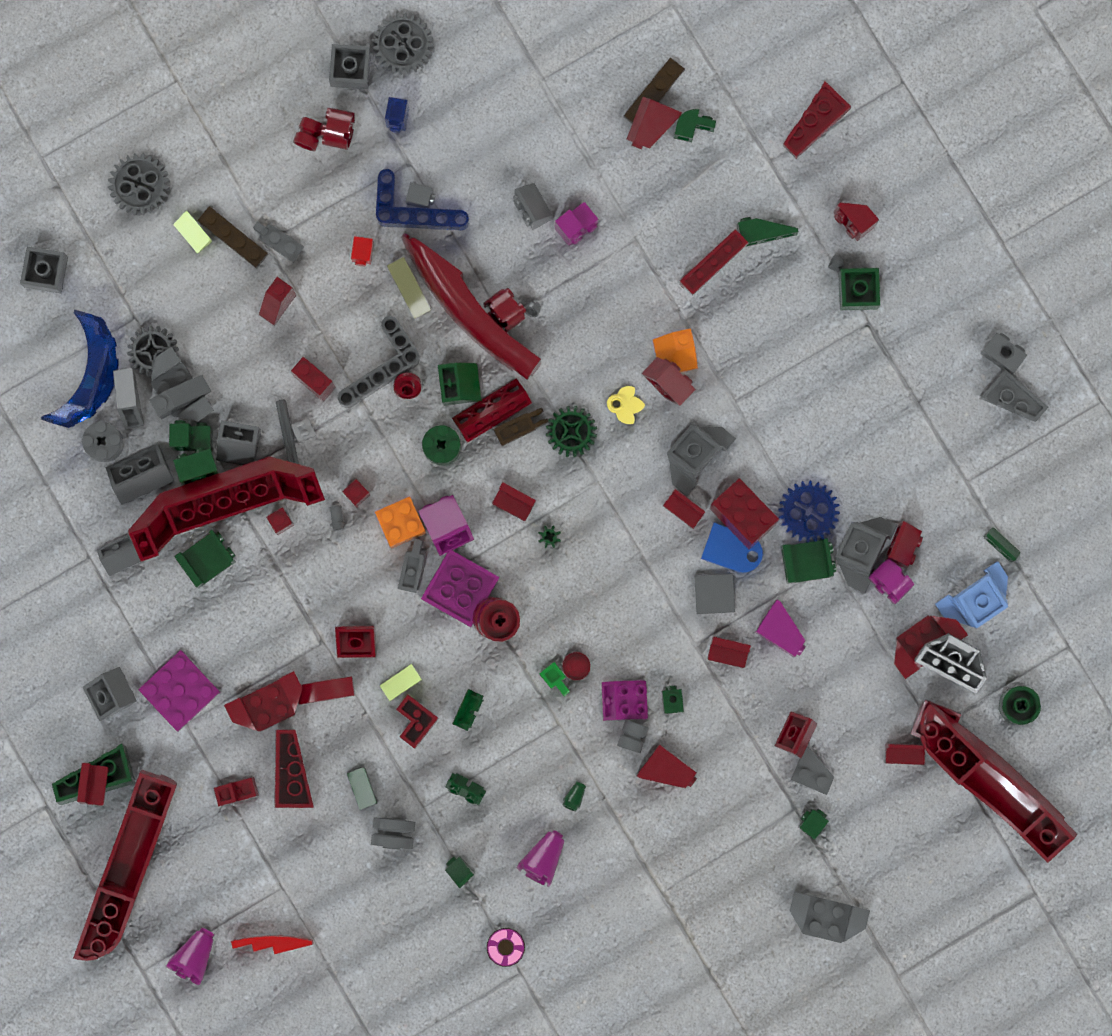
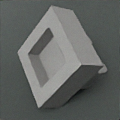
(303, 430)

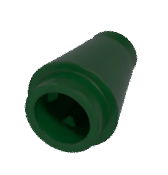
(574, 797)

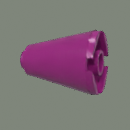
(543, 858)

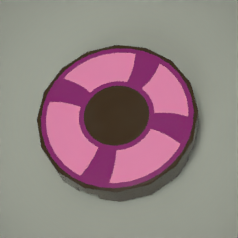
(505, 947)

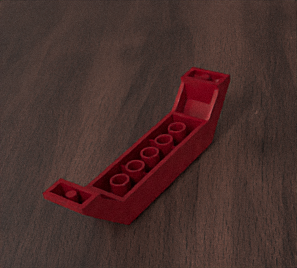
(221, 498)

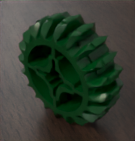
(583, 420)

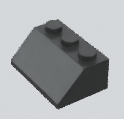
(139, 474)

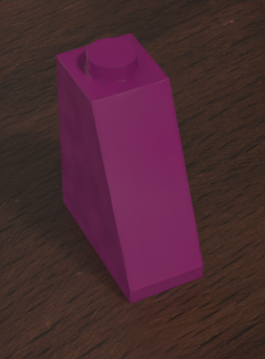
(781, 630)

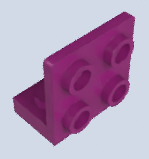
(624, 700)

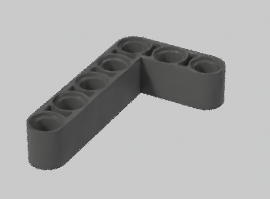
(384, 368)

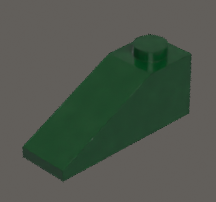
(761, 231)
(459, 871)

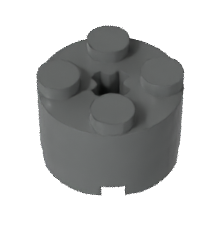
(112, 437)

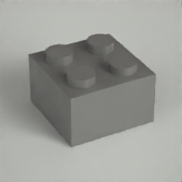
(350, 66)
(44, 270)

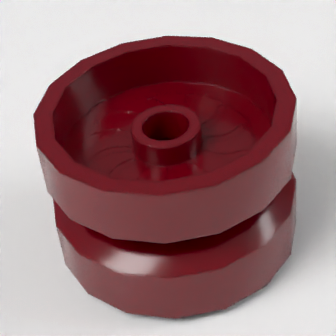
(496, 609)

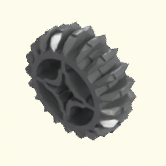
(151, 334)

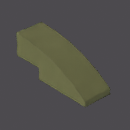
(408, 287)

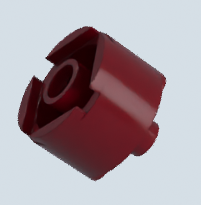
(338, 130)
(505, 309)

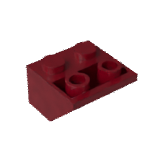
(856, 218)

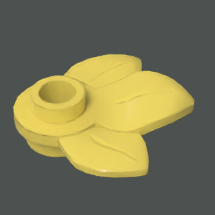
(628, 404)

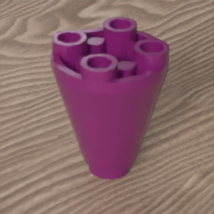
(193, 957)

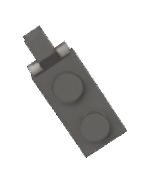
(279, 241)
(412, 567)

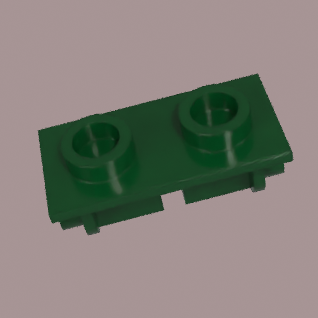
(470, 704)
(457, 785)

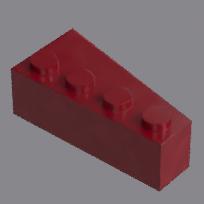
(291, 782)

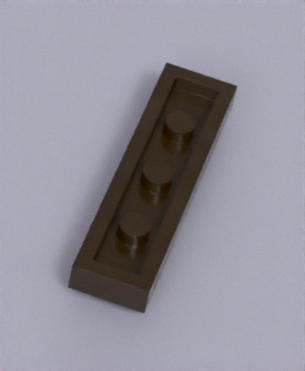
(658, 86)
(232, 237)

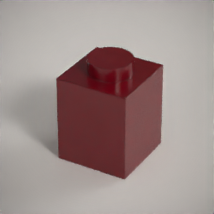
(356, 493)
(280, 521)

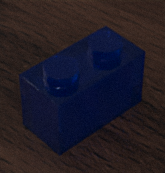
(396, 114)

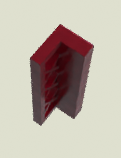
(713, 262)
(494, 412)

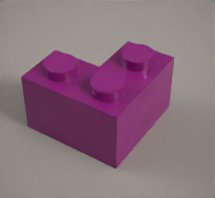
(576, 223)

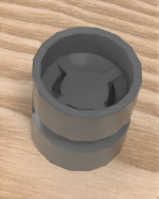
(632, 736)

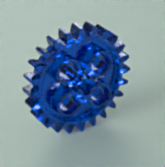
(799, 526)

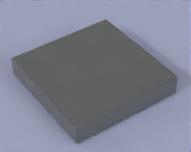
(714, 594)

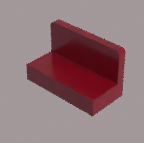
(514, 502)
(684, 509)
(728, 652)
(904, 754)
(92, 784)

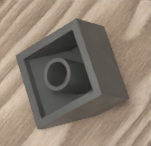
(109, 693)

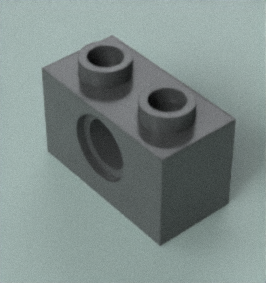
(993, 352)

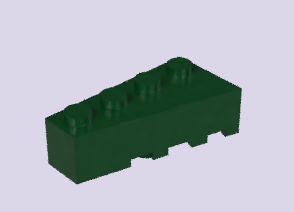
(119, 775)

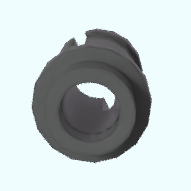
(337, 517)

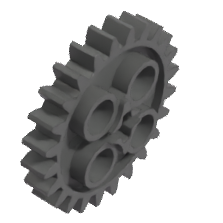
(416, 34)
(132, 199)

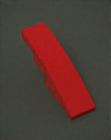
(278, 942)

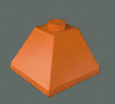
(677, 348)

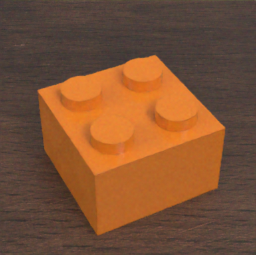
(400, 522)

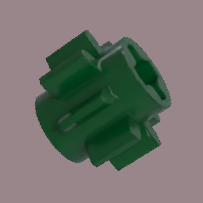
(551, 531)

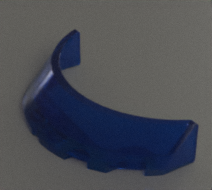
(98, 375)

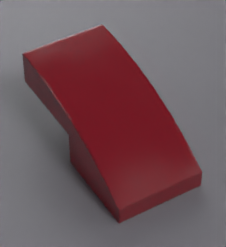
(236, 791)

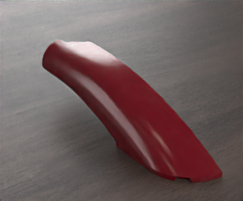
(456, 299)
(994, 783)
(126, 866)

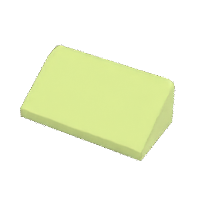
(192, 232)
(400, 682)

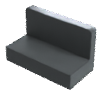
(118, 555)

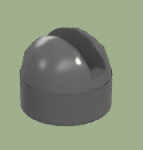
(836, 263)
(529, 309)

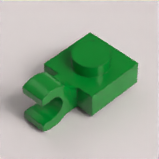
(553, 677)

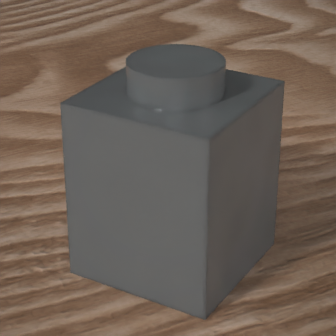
(420, 196)

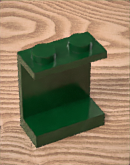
(206, 559)
(808, 561)

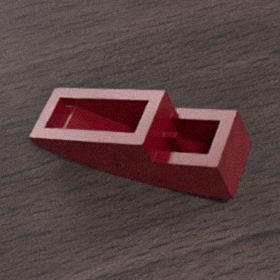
(327, 690)

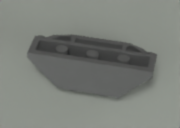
(954, 661)

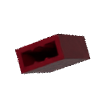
(313, 379)

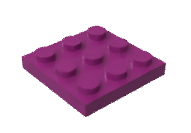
(459, 587)
(179, 691)

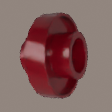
(407, 385)
(576, 666)

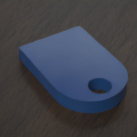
(728, 551)

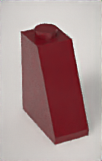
(651, 123)
(276, 300)
(667, 769)

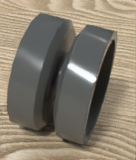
(392, 834)

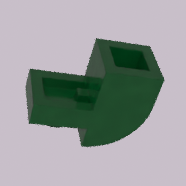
(689, 121)

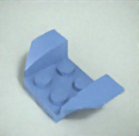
(978, 601)

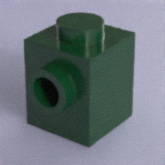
(672, 700)
(813, 822)

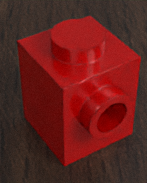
(362, 251)

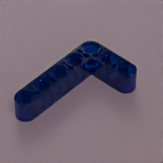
(414, 213)

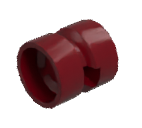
(308, 135)

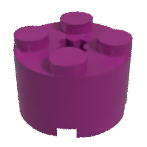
(891, 580)

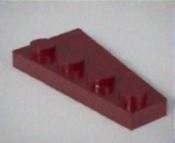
(819, 117)

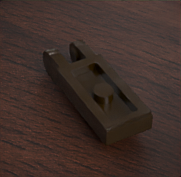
(519, 427)

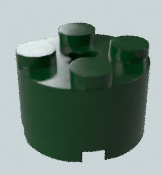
(452, 445)
(1030, 704)

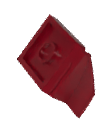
(913, 639)
(267, 705)

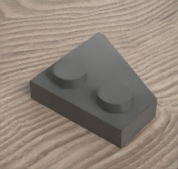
(812, 773)

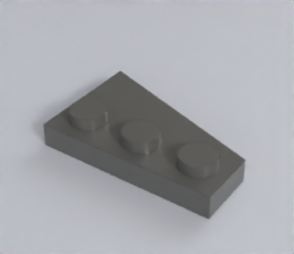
(1015, 397)

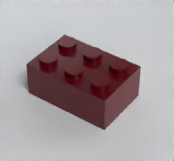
(744, 513)

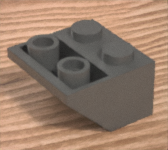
(532, 205)
(237, 443)

